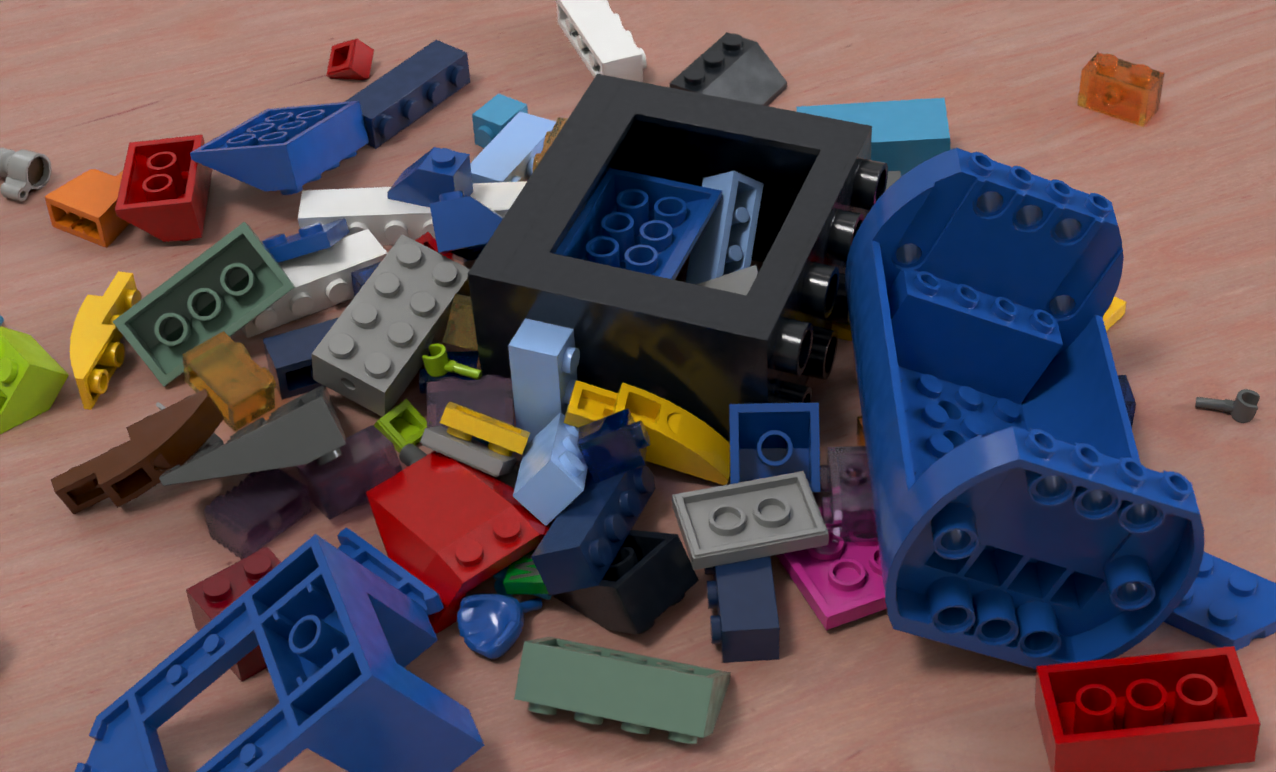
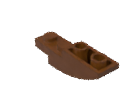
(136, 465)

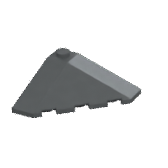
(291, 437)

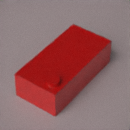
(1147, 712)

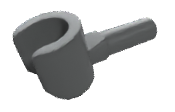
(1241, 409)

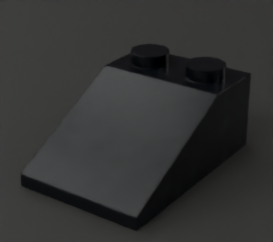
(639, 585)

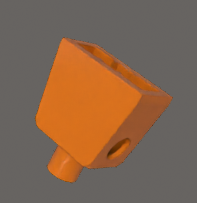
(88, 207)

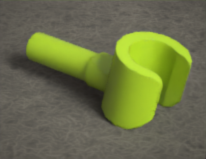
(439, 364)

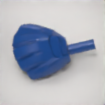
(493, 622)

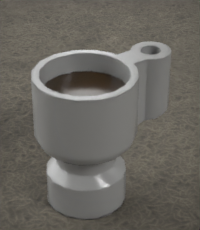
(23, 172)

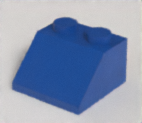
(774, 441)

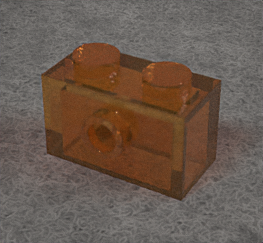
(1120, 89)

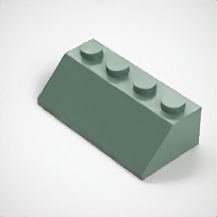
(207, 296)
(621, 687)

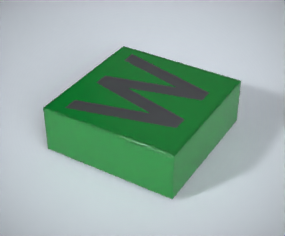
(524, 577)

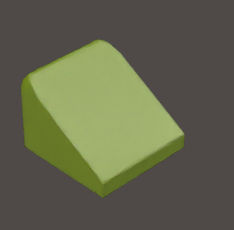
(402, 425)

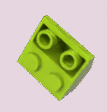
(27, 378)

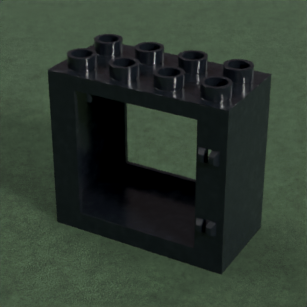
(669, 334)

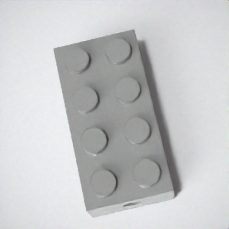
(389, 326)

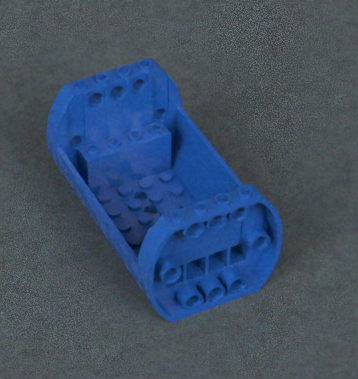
(1002, 423)

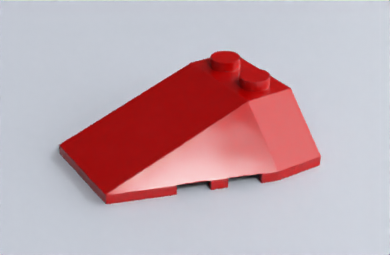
(451, 527)

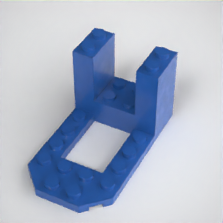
(338, 665)

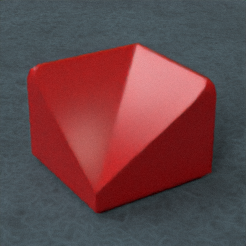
(350, 60)

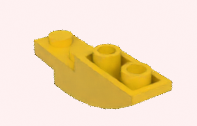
(96, 339)
(675, 435)

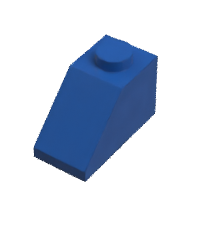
(433, 175)

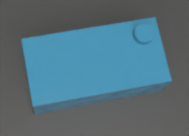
(902, 130)

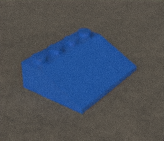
(287, 145)
(640, 223)

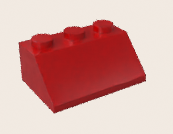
(165, 188)

